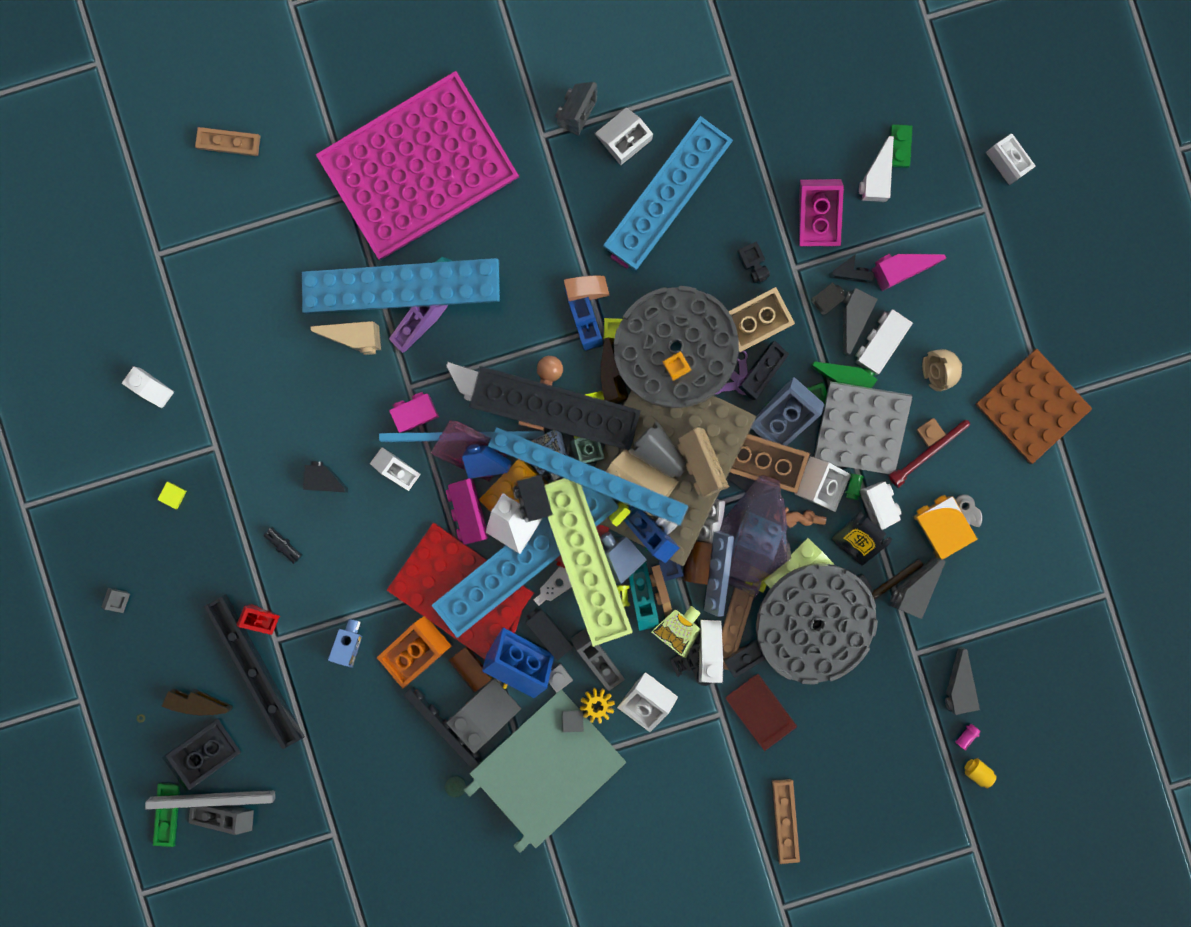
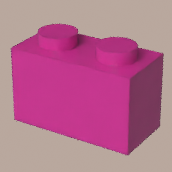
(413, 413)

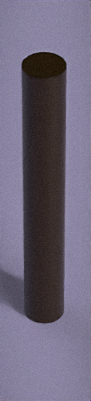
(897, 578)

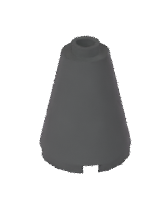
(659, 452)

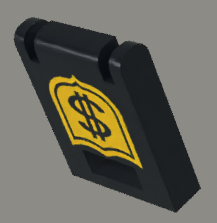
(862, 539)

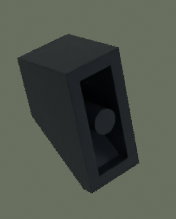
(322, 478)

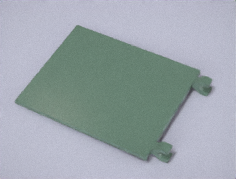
(545, 773)

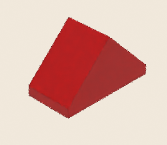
(258, 619)

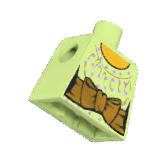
(679, 630)

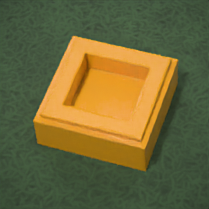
(676, 366)

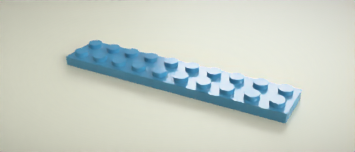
(401, 286)
(509, 571)

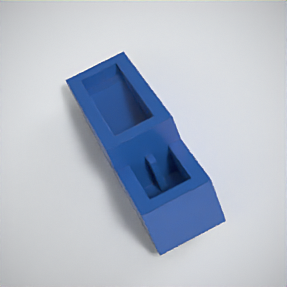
(585, 322)

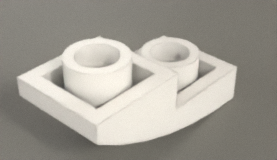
(713, 522)

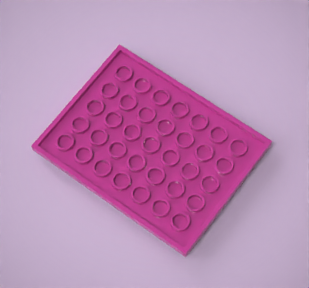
(417, 165)

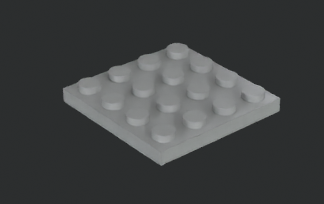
(862, 427)

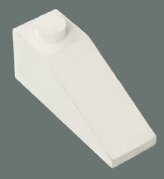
(877, 182)
(710, 652)

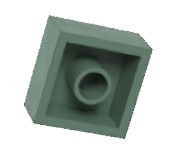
(586, 450)

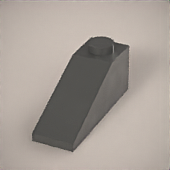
(855, 315)
(597, 660)
(961, 687)
(223, 818)

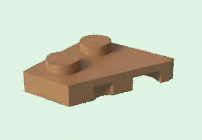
(662, 595)

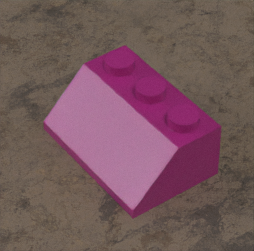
(467, 511)

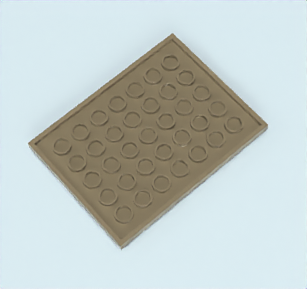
(726, 429)

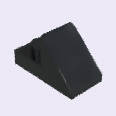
(847, 272)

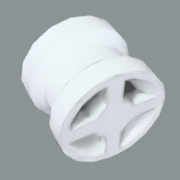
(668, 526)

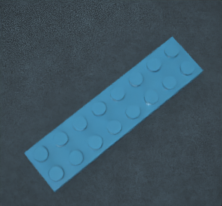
(668, 193)

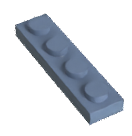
(719, 573)

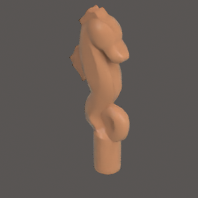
(806, 519)

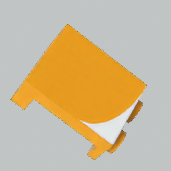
(945, 526)

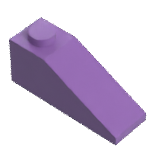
(415, 324)

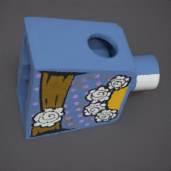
(345, 654)

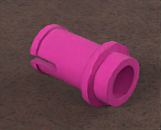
(968, 736)

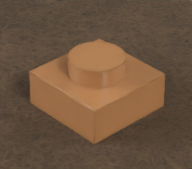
(930, 432)

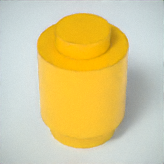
(980, 773)

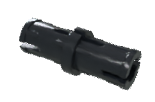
(282, 545)

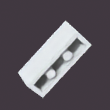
(883, 341)

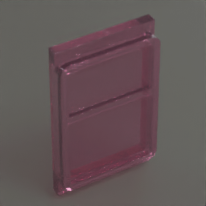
(456, 440)

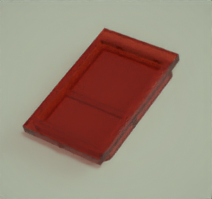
(761, 712)

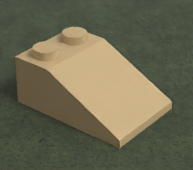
(359, 336)

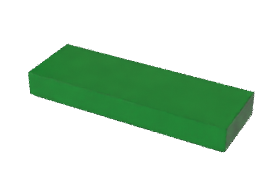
(166, 818)

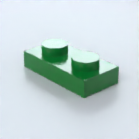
(901, 145)

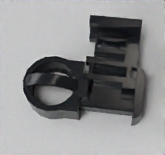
(689, 662)

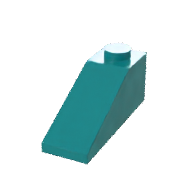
(643, 598)

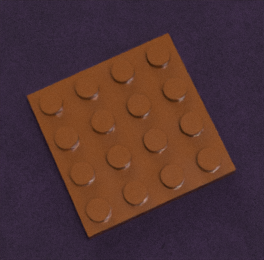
(1033, 406)

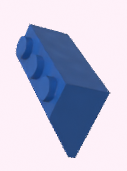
(519, 663)

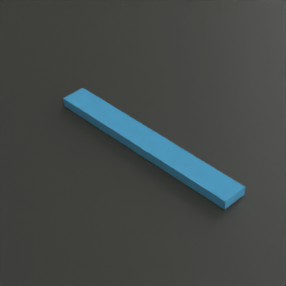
(425, 437)

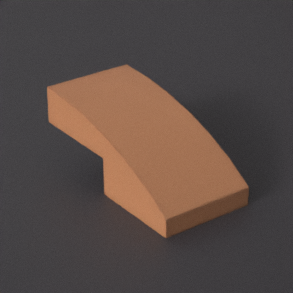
(586, 286)

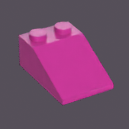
(820, 212)
(900, 267)

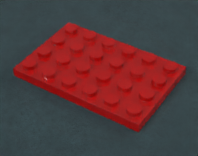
(439, 566)

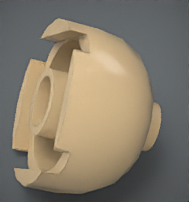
(942, 369)

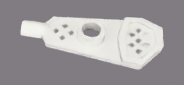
(560, 573)

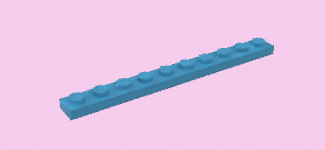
(588, 476)

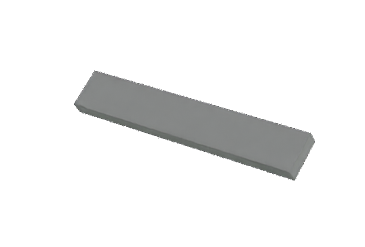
(215, 799)

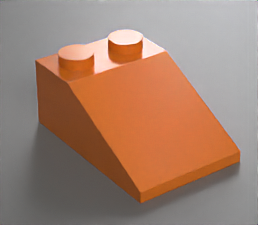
(414, 651)

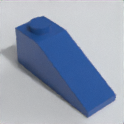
(651, 534)

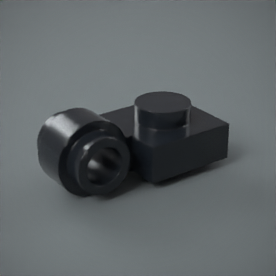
(752, 257)

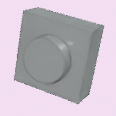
(559, 678)

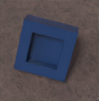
(670, 570)

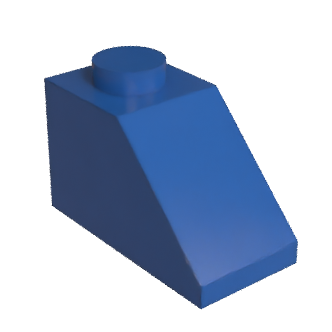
(484, 461)

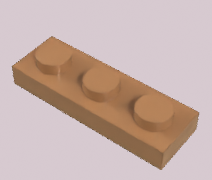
(227, 141)

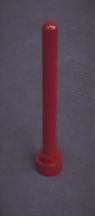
(898, 477)

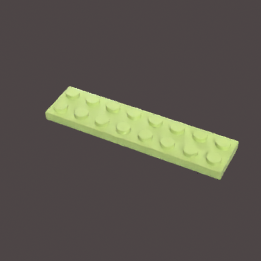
(586, 563)

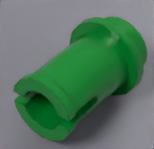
(854, 487)

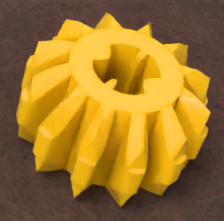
(600, 711)

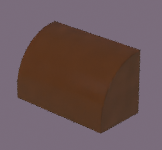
(698, 563)
(470, 669)

